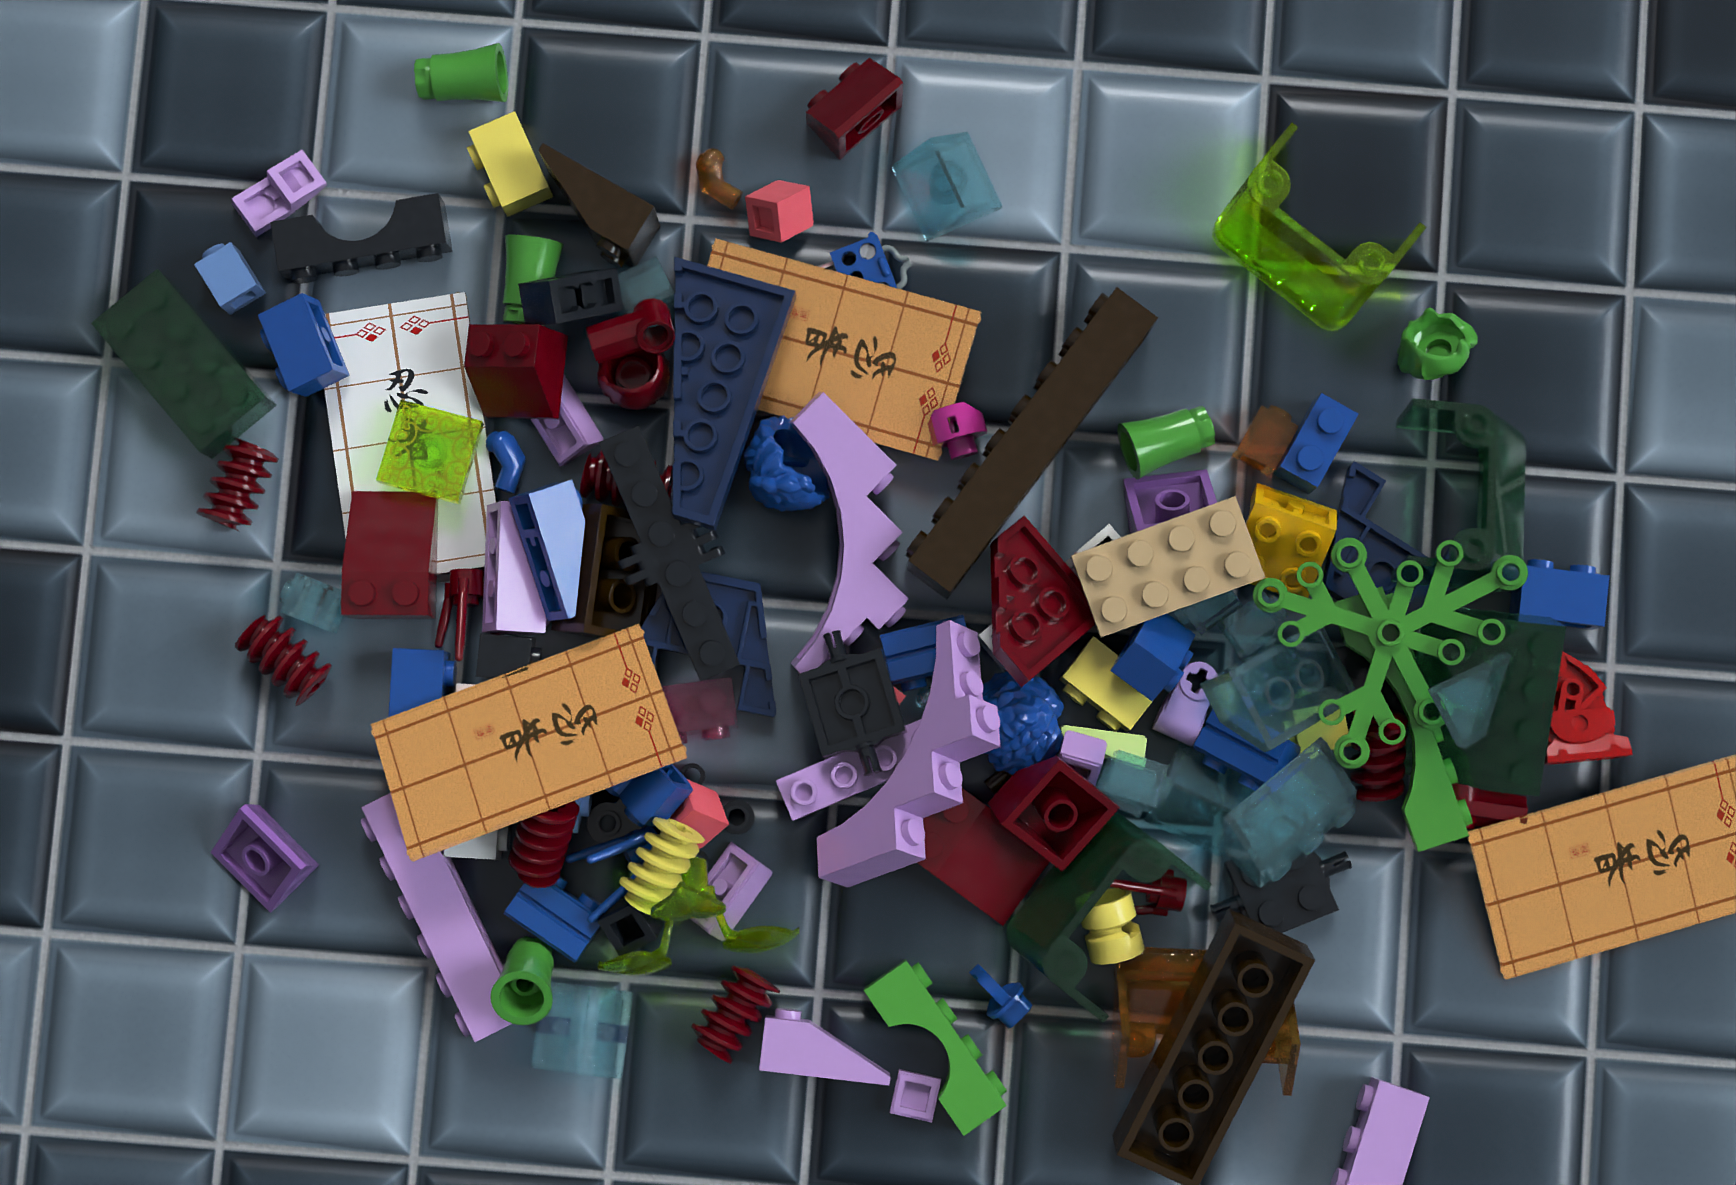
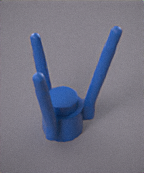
(628, 845)

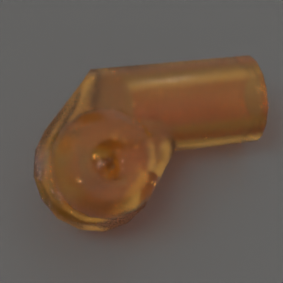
(711, 178)

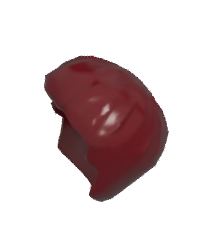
(634, 379)

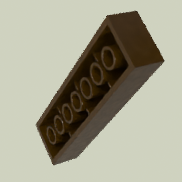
(1031, 443)

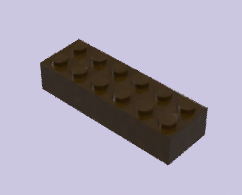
(1212, 1049)

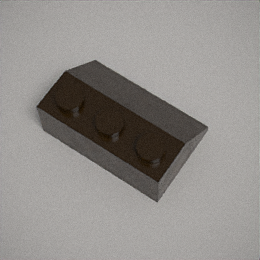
(603, 598)

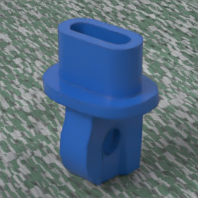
(1007, 1002)

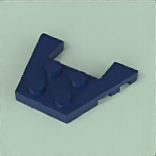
(1382, 548)
(744, 620)

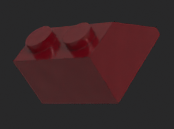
(855, 106)
(516, 369)
(1052, 809)

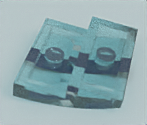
(584, 1031)

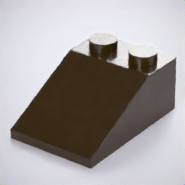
(613, 217)

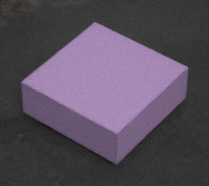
(915, 1095)

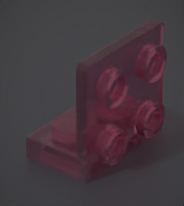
(703, 708)

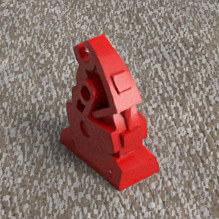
(1580, 720)

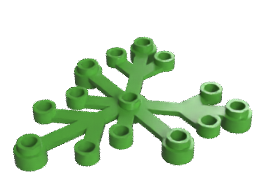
(1436, 609)

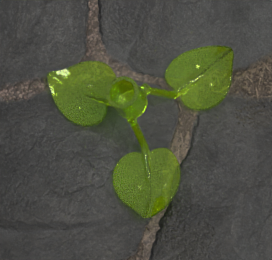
(696, 900)

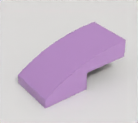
(280, 193)

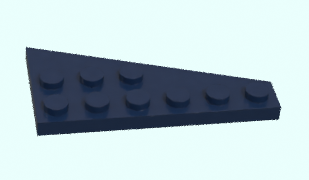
(722, 361)

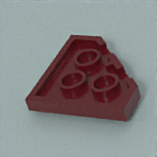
(1034, 602)

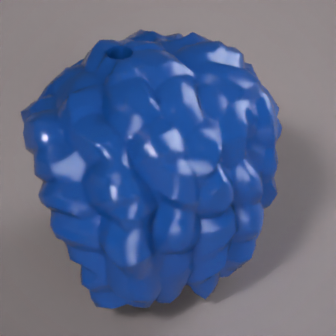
(784, 468)
(1027, 721)

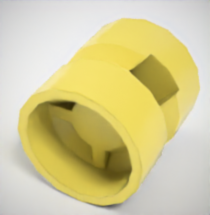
(1112, 933)

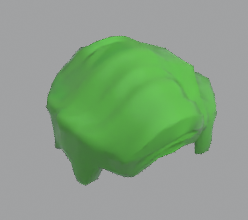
(1435, 345)

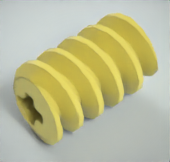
(661, 864)

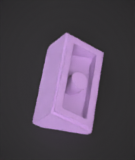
(572, 432)
(737, 883)

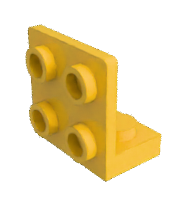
(1289, 533)

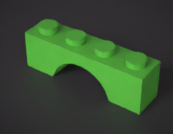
(968, 1092)

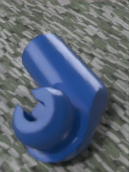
(509, 456)

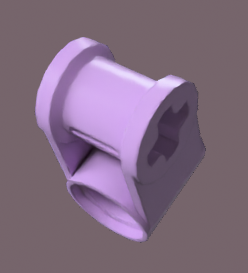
(1183, 710)

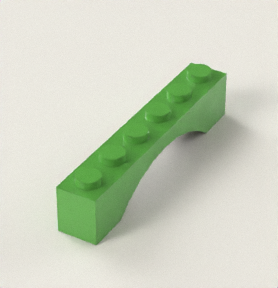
(1430, 802)

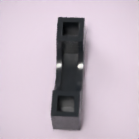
(414, 231)

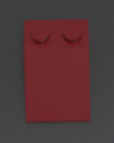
(390, 556)
(980, 857)

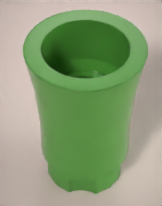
(463, 75)
(526, 260)
(1164, 439)
(524, 987)

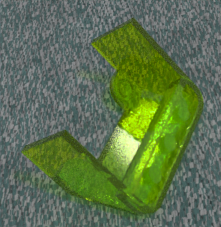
(1294, 259)

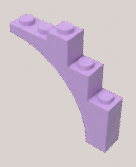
(865, 533)
(928, 779)

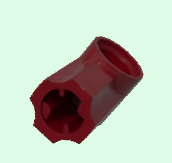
(632, 332)
(1490, 806)

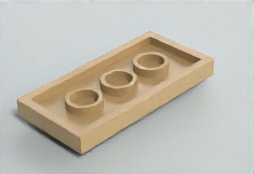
(1168, 566)

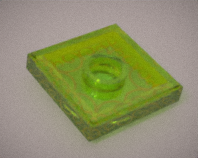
(430, 452)

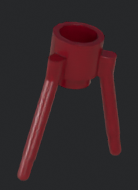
(463, 591)
(1165, 893)

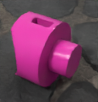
(970, 425)

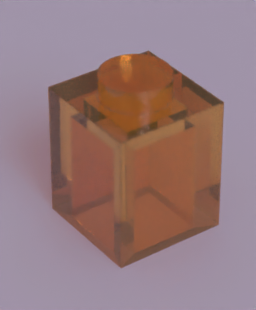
(1265, 439)

